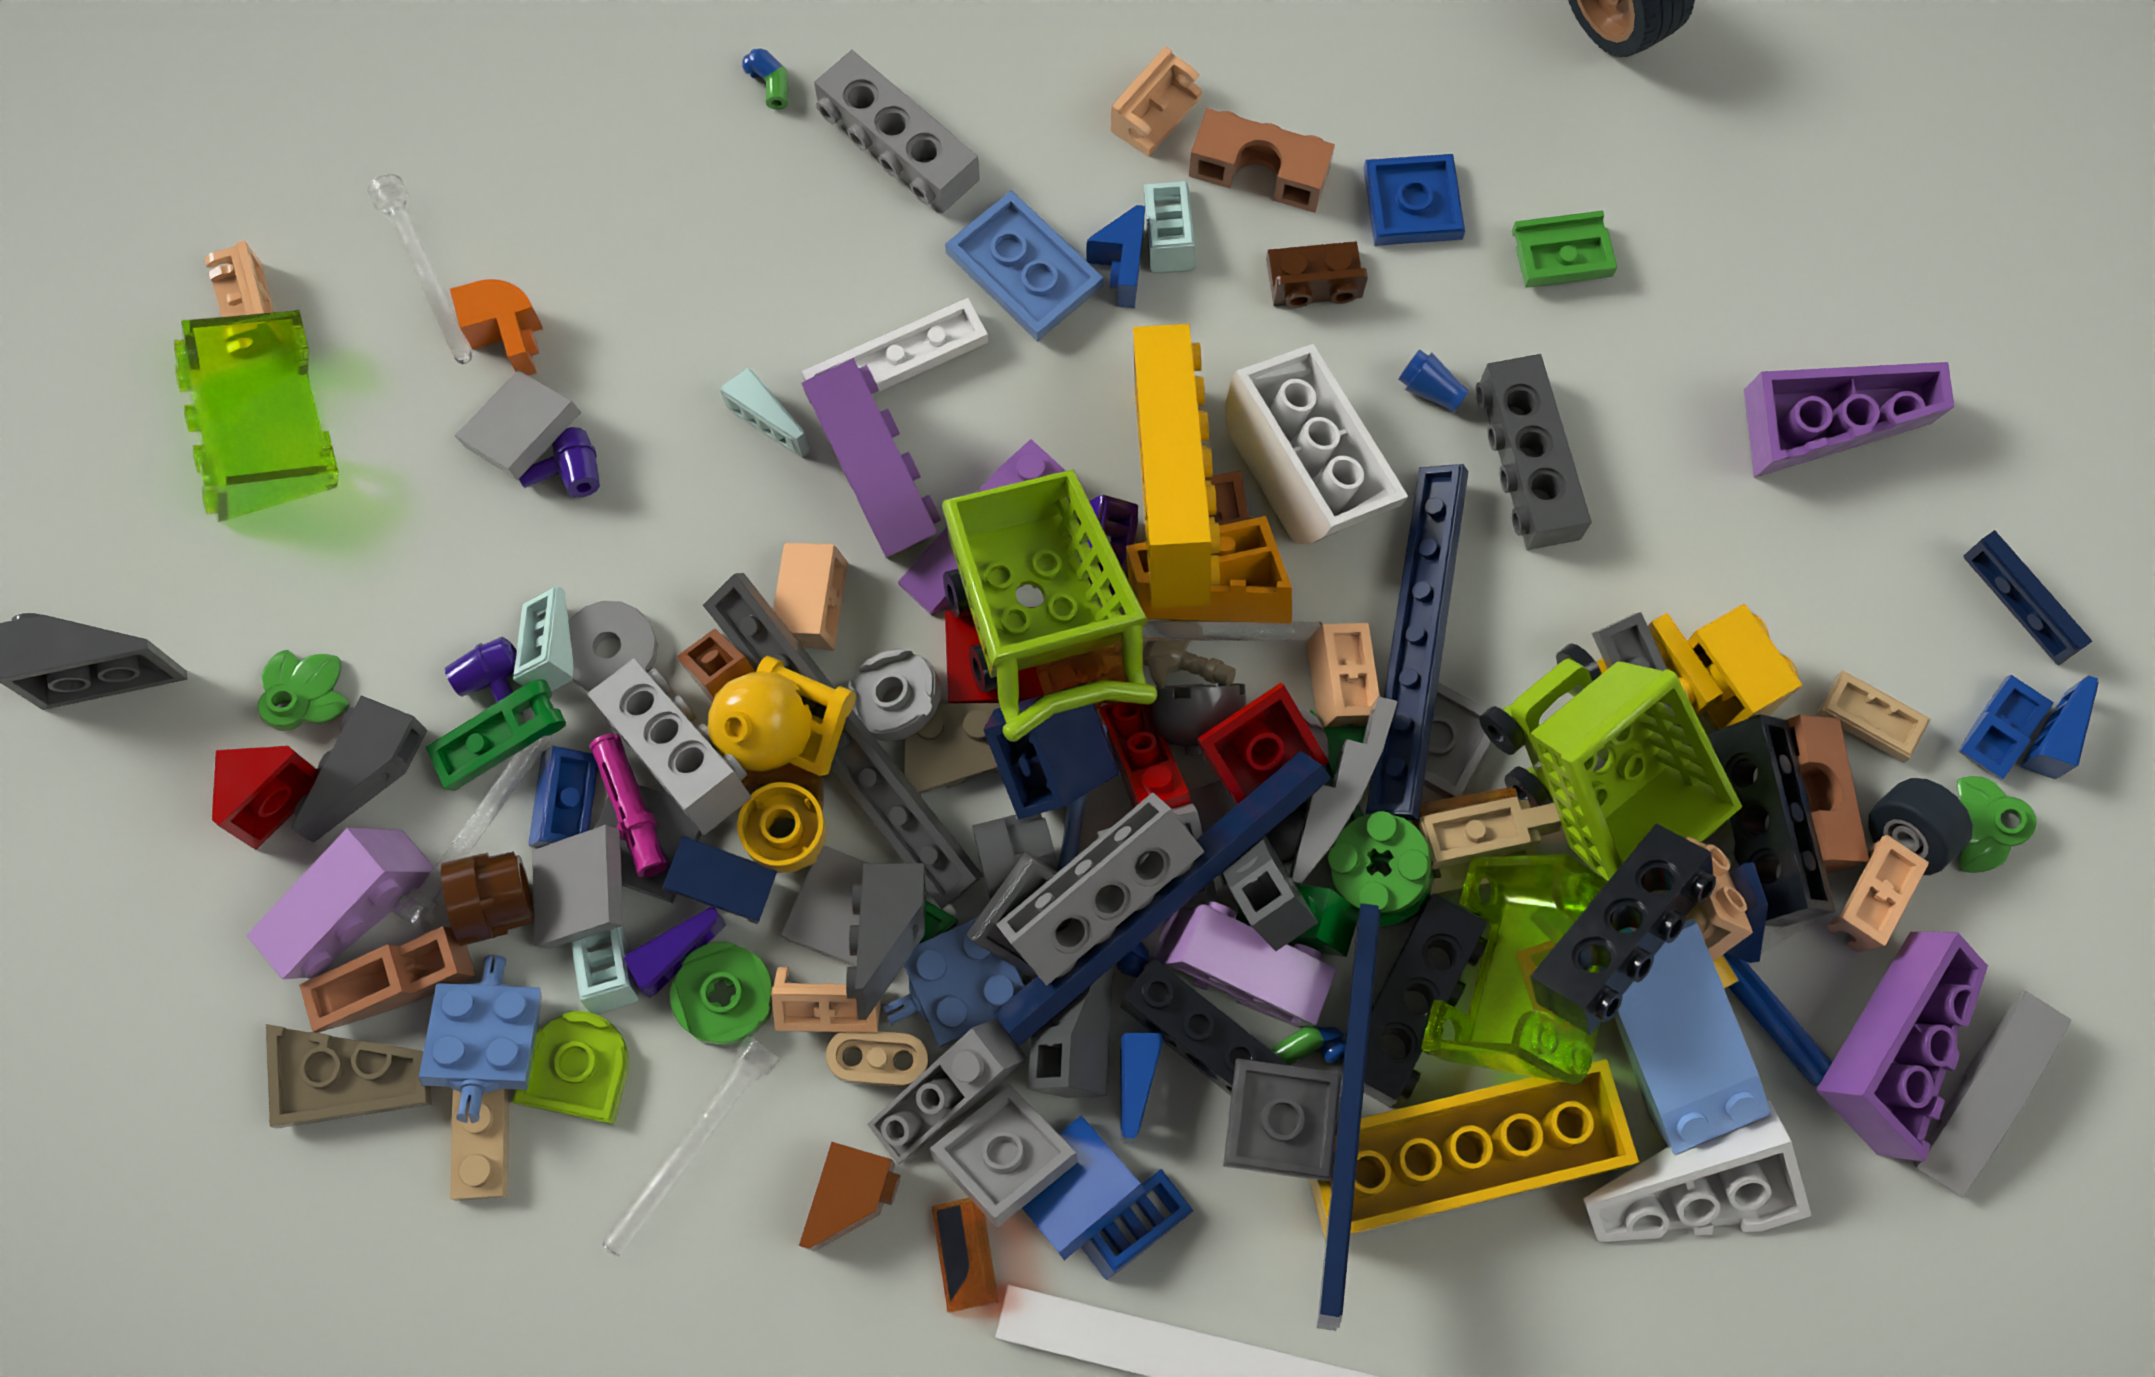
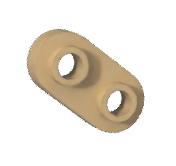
(878, 1058)

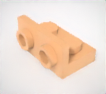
(1723, 914)

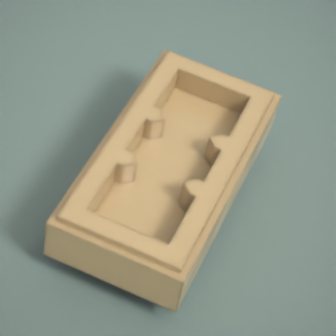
(1874, 716)

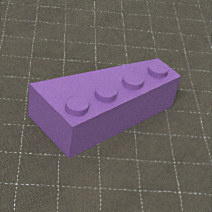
(1831, 410)
(870, 458)
(1903, 1044)

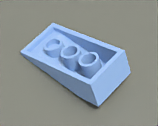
(1689, 1047)

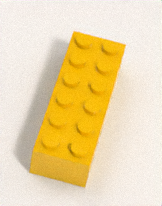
(1175, 467)
(1483, 1148)

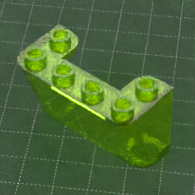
(252, 412)
(1529, 913)

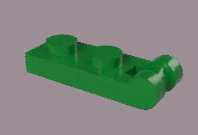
(495, 735)

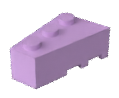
(339, 900)
(1238, 961)

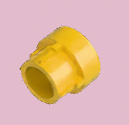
(768, 806)

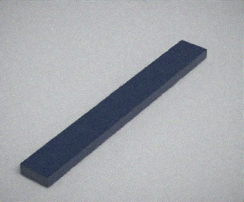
(1419, 639)
(1222, 846)
(1349, 1120)

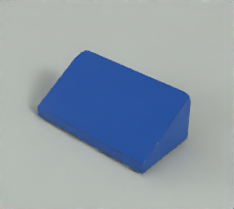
(563, 795)

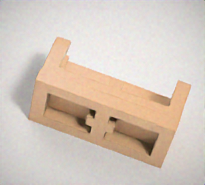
(1155, 102)
(240, 284)
(811, 592)
(1342, 673)
(1880, 895)
(817, 1007)

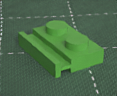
(1564, 249)

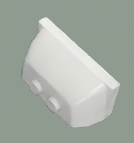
(1308, 446)

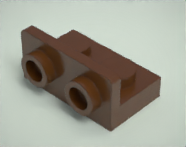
(1316, 274)

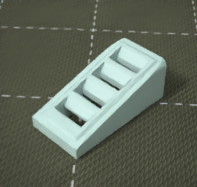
(1176, 251)
(758, 406)
(544, 645)
(608, 987)

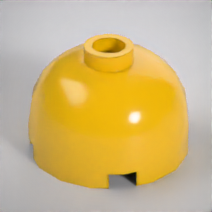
(759, 721)

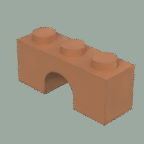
(1231, 142)
(1829, 790)

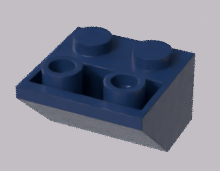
(1054, 760)

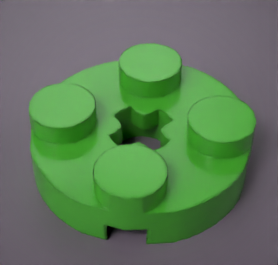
(1410, 866)
(696, 981)

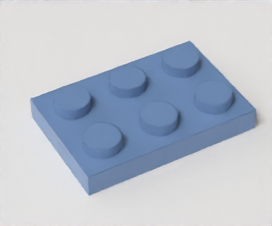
(1024, 265)

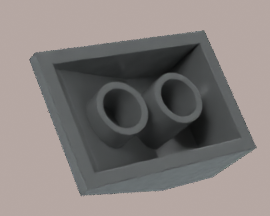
(71, 662)

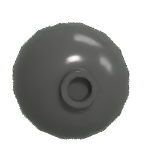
(1191, 710)

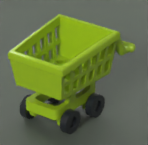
(1021, 539)
(1641, 782)

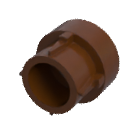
(486, 896)

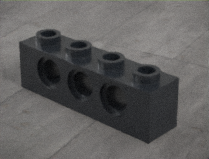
(1791, 838)
(1626, 901)
(1439, 926)
(1192, 1025)

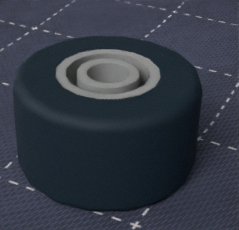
(1924, 820)

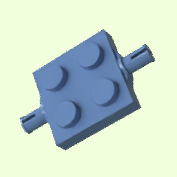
(955, 985)
(481, 1037)

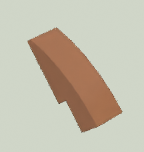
(386, 979)

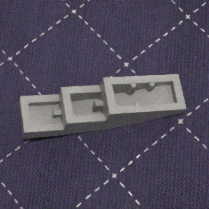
(1332, 806)
(1993, 1092)

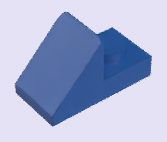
(1120, 247)

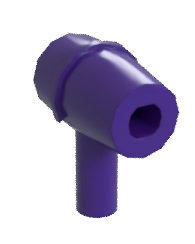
(573, 460)
(484, 667)

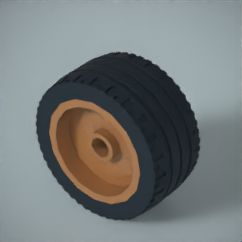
(1630, 25)

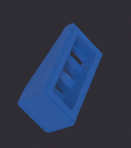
(2063, 735)
(1137, 1068)
(1102, 1255)

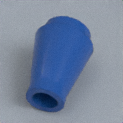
(1433, 381)

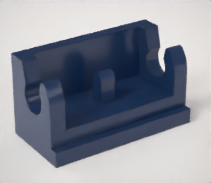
(719, 879)

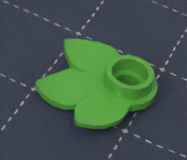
(305, 685)
(1990, 838)

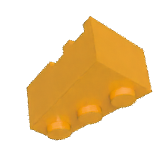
(1251, 579)

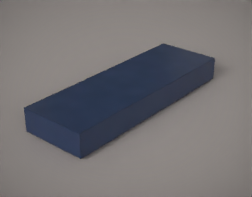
(2027, 598)

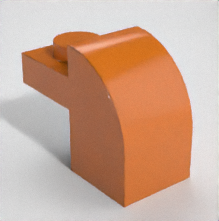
(495, 313)

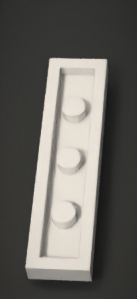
(914, 346)

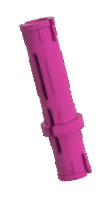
(635, 822)

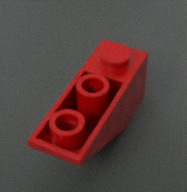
(1143, 755)

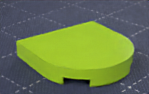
(577, 1068)

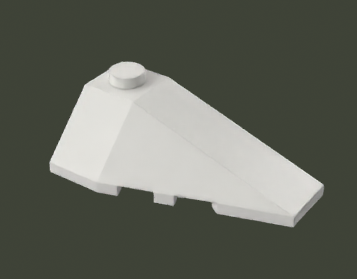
(1727, 1181)

